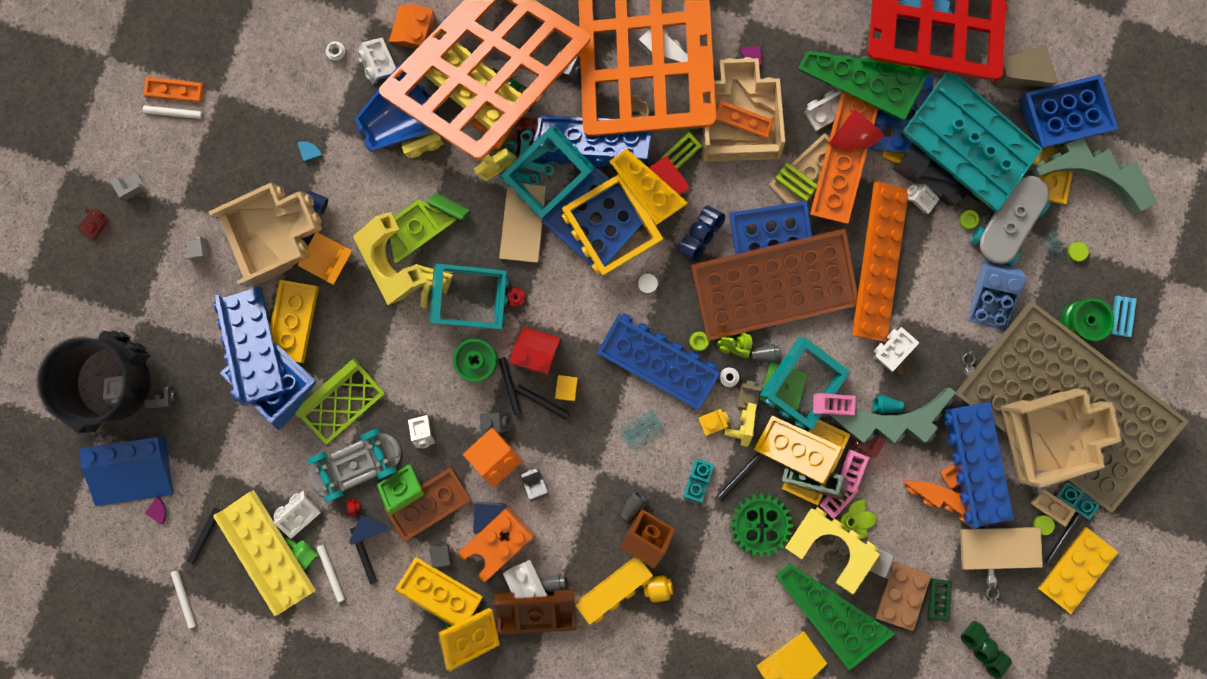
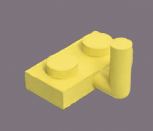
(494, 165)
(428, 275)
(746, 430)

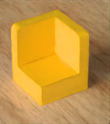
(566, 388)

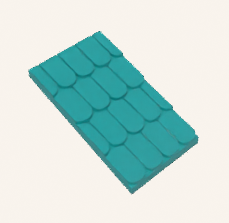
(972, 140)

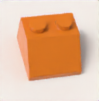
(412, 25)
(493, 457)

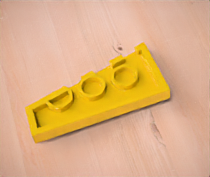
(650, 190)

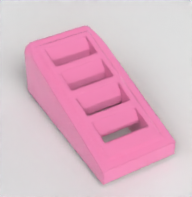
(822, 401)
(861, 468)
(838, 508)

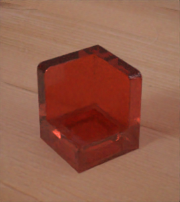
(871, 448)

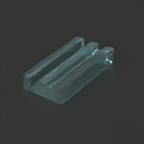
(654, 419)

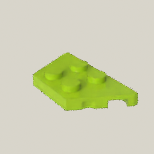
(417, 226)

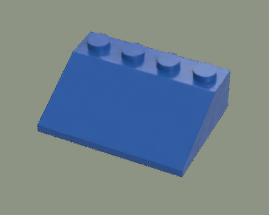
(1068, 111)
(297, 386)
(127, 470)

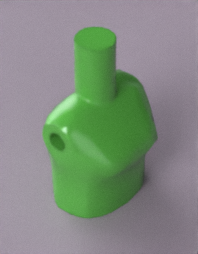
(303, 552)

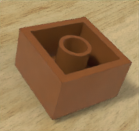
(647, 538)

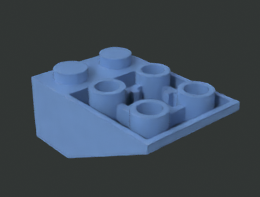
(996, 294)

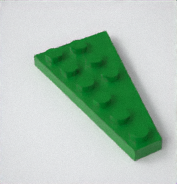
(874, 82)
(842, 625)

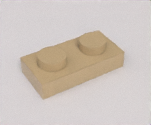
(1053, 507)

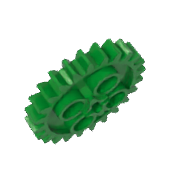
(778, 524)

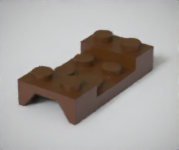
(535, 613)

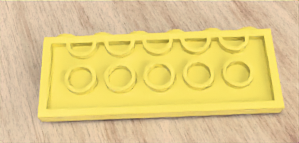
(488, 115)
(264, 553)

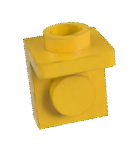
(714, 421)

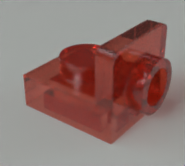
(92, 223)

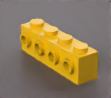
(613, 589)

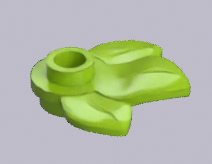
(728, 346)
(860, 518)

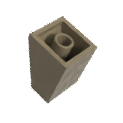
(1028, 71)

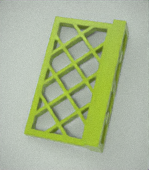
(328, 388)

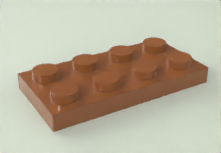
(441, 497)

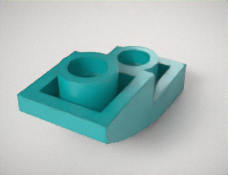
(698, 480)
(1078, 500)

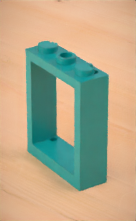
(568, 149)
(500, 297)
(784, 369)

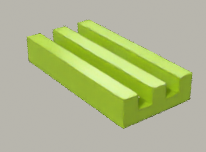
(689, 155)
(802, 177)

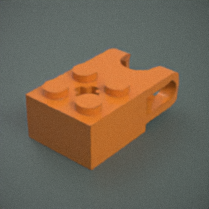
(493, 546)

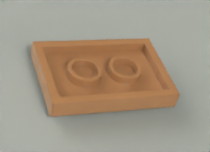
(903, 596)

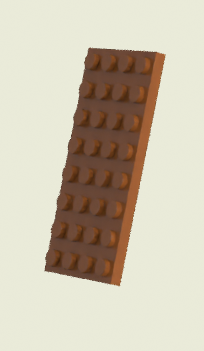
(775, 284)

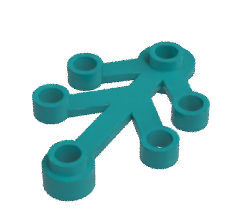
(529, 162)

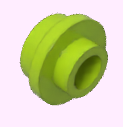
(744, 341)

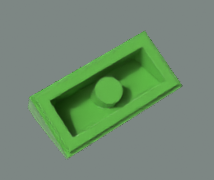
(448, 207)

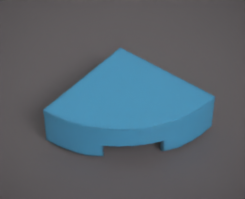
(309, 151)

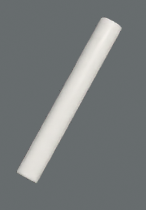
(172, 112)
(330, 573)
(183, 599)

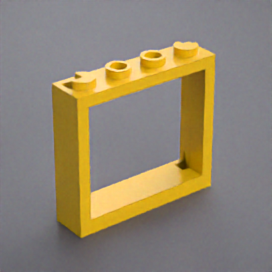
(588, 250)

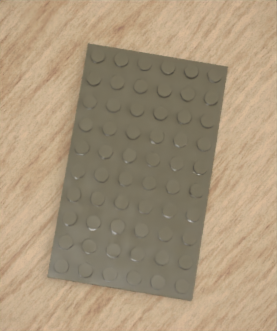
(1045, 358)

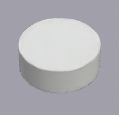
(647, 283)

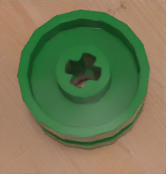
(1088, 319)
(464, 357)

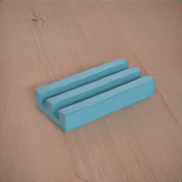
(1130, 319)

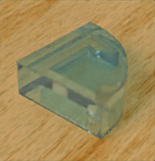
(1053, 242)

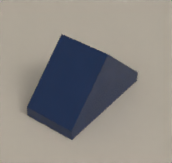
(484, 513)
(365, 529)

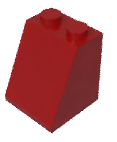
(535, 350)

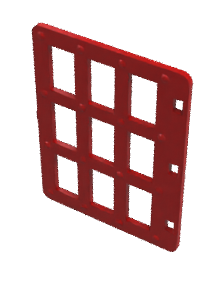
(883, 20)

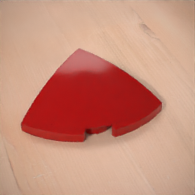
(856, 133)

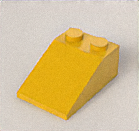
(793, 661)

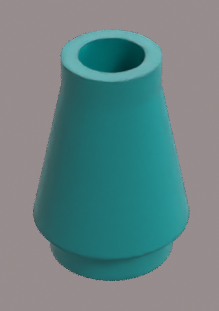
(884, 404)

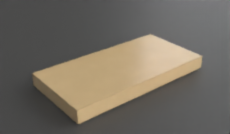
(809, 164)
(521, 227)
(1001, 548)

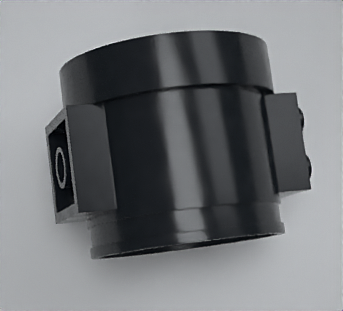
(60, 373)

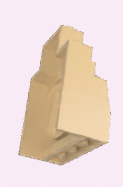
(742, 87)
(268, 231)
(1059, 436)

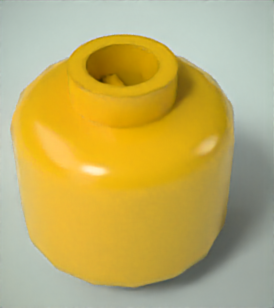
(659, 589)

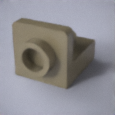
(748, 394)

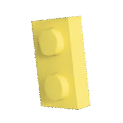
(415, 147)

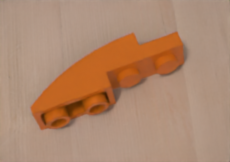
(936, 495)

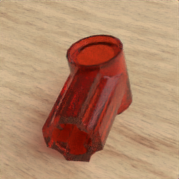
(525, 124)

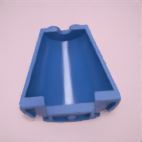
(388, 125)

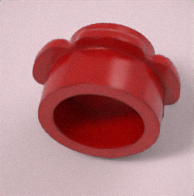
(515, 292)
(352, 508)

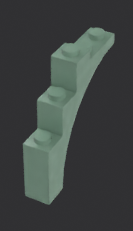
(1123, 179)
(892, 427)

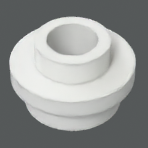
(333, 45)
(724, 381)

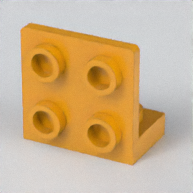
(325, 258)

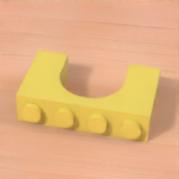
(372, 245)
(861, 554)

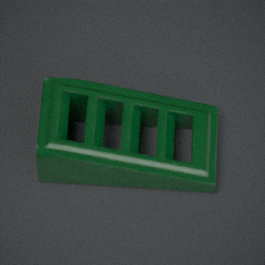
(932, 599)

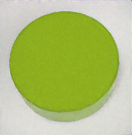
(969, 219)
(1078, 251)
(698, 341)
(1045, 523)

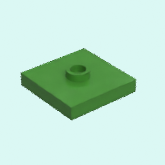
(792, 387)
(400, 489)

